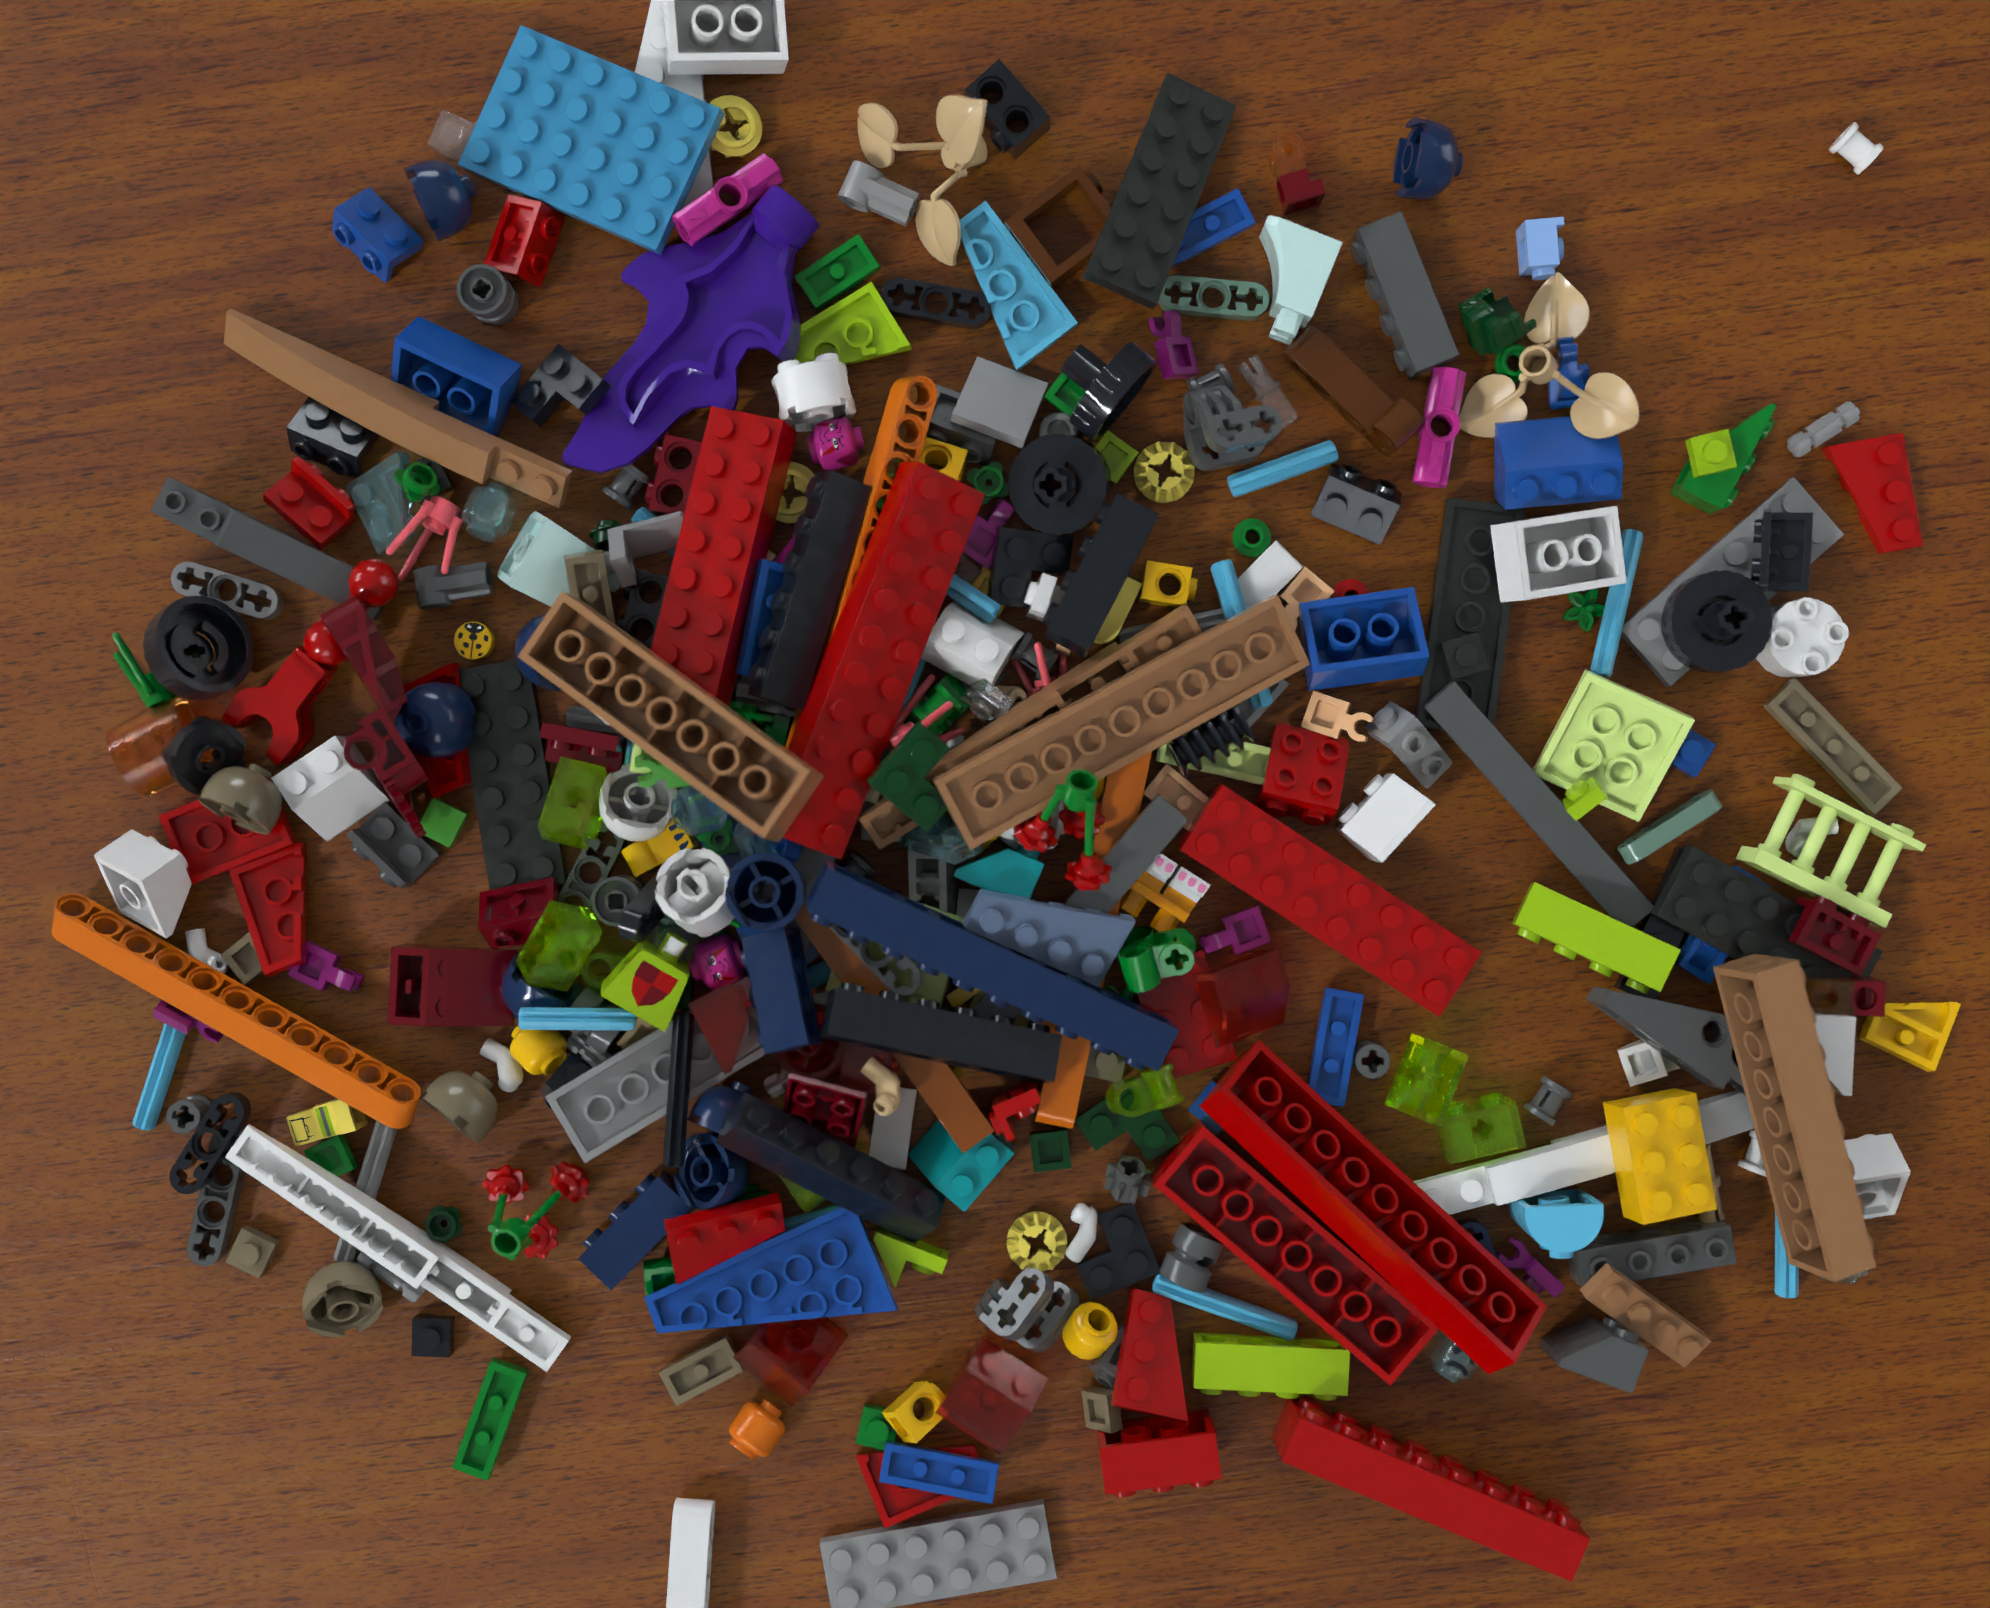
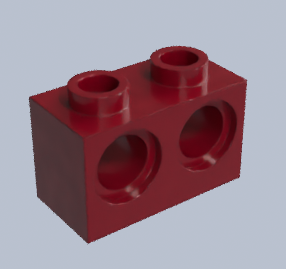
(668, 476)

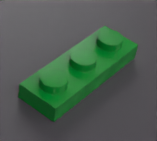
(490, 1418)

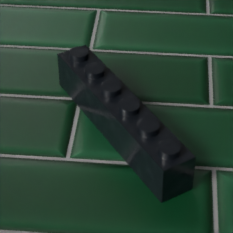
(808, 589)
(941, 1035)
(830, 1168)

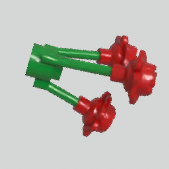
(1080, 817)
(535, 1233)

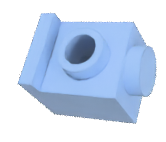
(1539, 247)

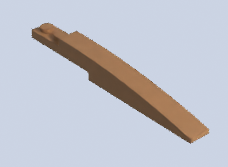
(395, 411)
(888, 823)

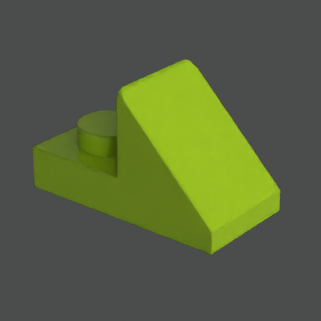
(896, 1250)

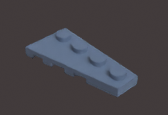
(1050, 932)

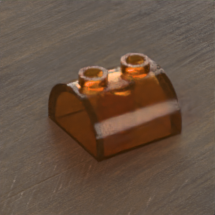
(141, 741)

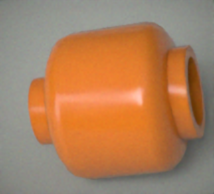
(757, 1429)

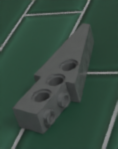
(255, 541)
(1676, 1034)

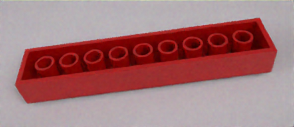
(878, 647)
(1375, 1208)

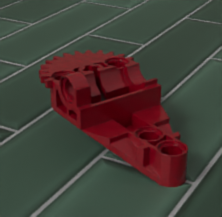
(380, 675)

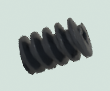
(1209, 739)

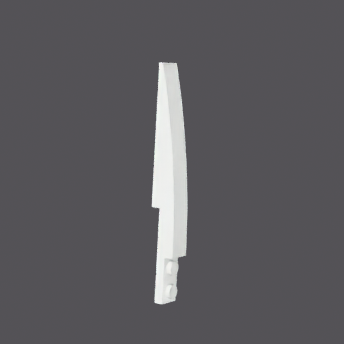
(1563, 1161)
(398, 1245)

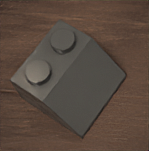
(1598, 1351)

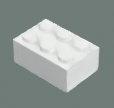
(725, 36)
(1558, 554)

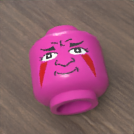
(835, 443)
(718, 961)

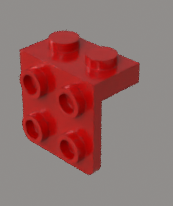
(1303, 775)

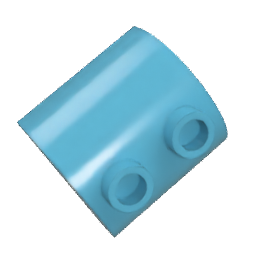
(1559, 1220)

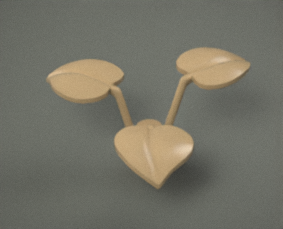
(961, 126)
(1603, 407)

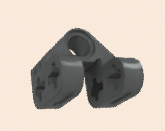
(1217, 420)
(1015, 1310)

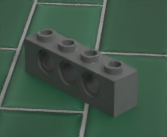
(1656, 1250)

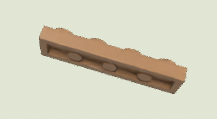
(1645, 1315)

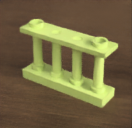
(1800, 871)

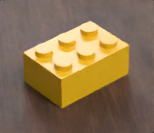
(1660, 1156)

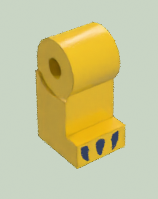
(652, 853)

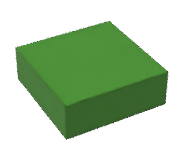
(443, 822)

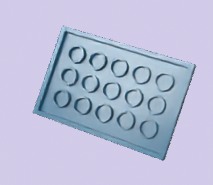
(591, 139)

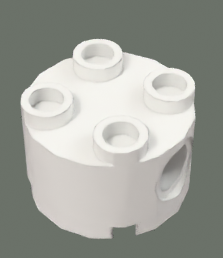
(813, 391)
(1803, 638)
(693, 891)

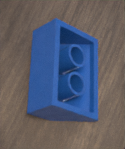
(457, 372)
(1553, 464)
(1363, 638)

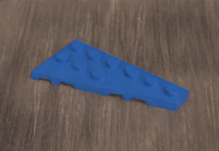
(798, 1275)

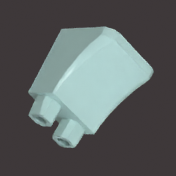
(1299, 271)
(537, 560)

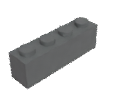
(1403, 295)

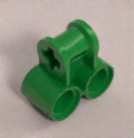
(946, 690)
(1154, 956)

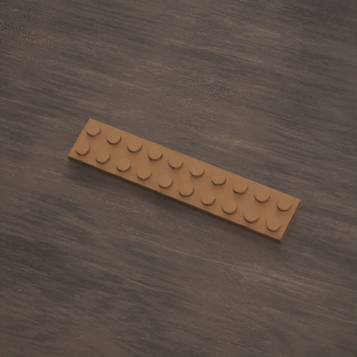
(1122, 720)

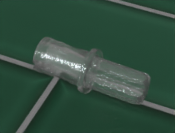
(1268, 390)

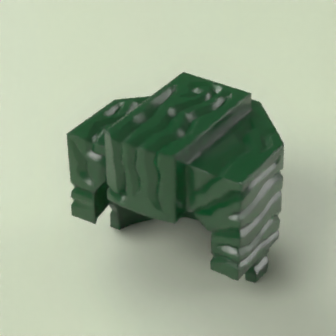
(1492, 323)

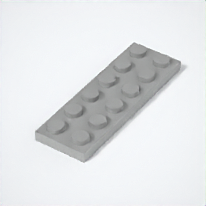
(1730, 553)
(633, 1086)
(939, 1557)

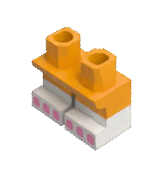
(1176, 898)

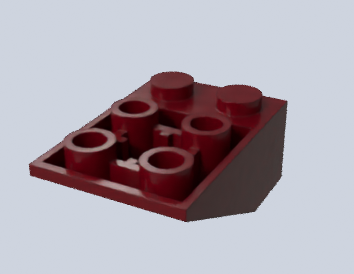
(448, 986)
(826, 1107)

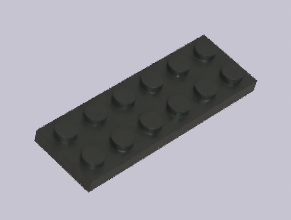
(1159, 191)
(1466, 603)
(510, 776)
(1737, 914)

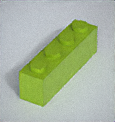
(1596, 937)
(1269, 1365)

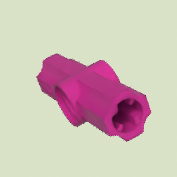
(708, 210)
(1444, 404)

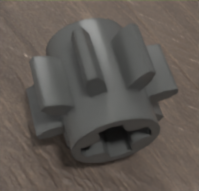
(1128, 1179)

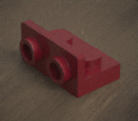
(584, 746)
(513, 911)
(1834, 936)

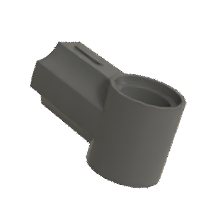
(460, 583)

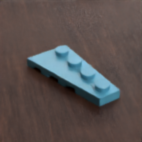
(1020, 297)

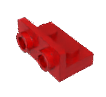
(525, 239)
(311, 503)
(1015, 1101)

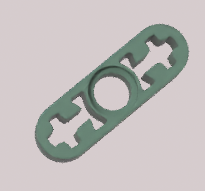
(1240, 308)
(1669, 826)

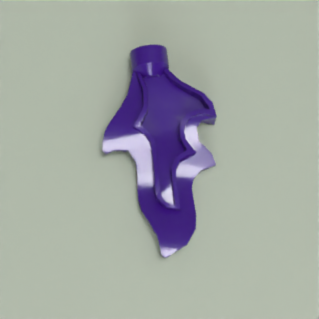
(701, 322)

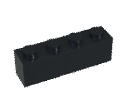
(1100, 575)

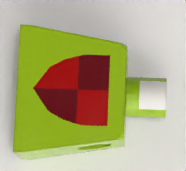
(650, 980)

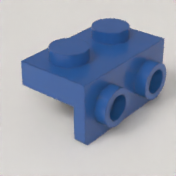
(374, 233)

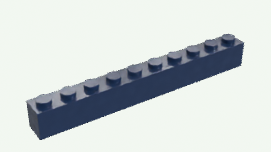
(977, 962)

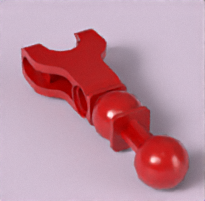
(307, 672)

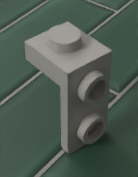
(640, 540)
(1410, 743)

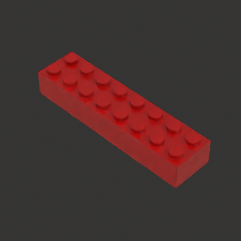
(719, 543)
(1328, 899)
(1293, 1251)
(1430, 1486)

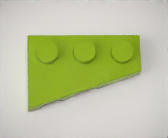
(854, 329)

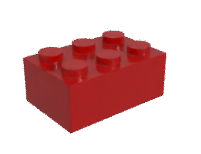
(1159, 1454)

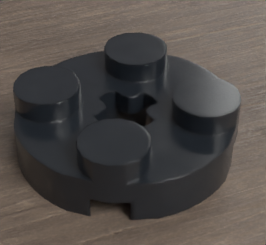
(192, 741)

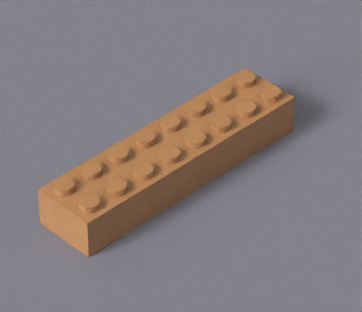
(671, 717)
(1795, 1115)

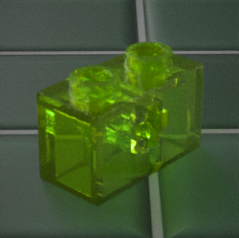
(573, 782)
(558, 946)
(1426, 1079)
(1499, 1134)

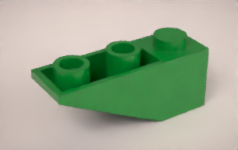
(1718, 490)

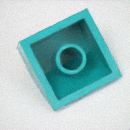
(1004, 871)
(956, 1173)

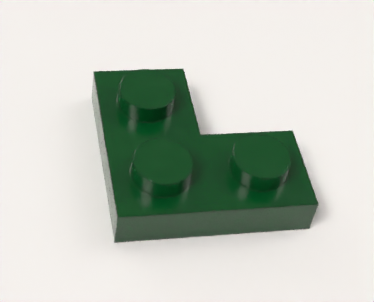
(903, 775)
(1149, 1130)

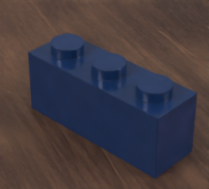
(781, 991)
(634, 1229)

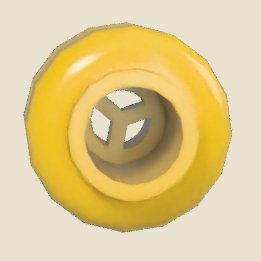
(538, 1050)
(1090, 1330)

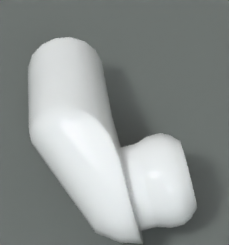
(1798, 835)
(198, 948)
(509, 1070)
(1086, 1234)

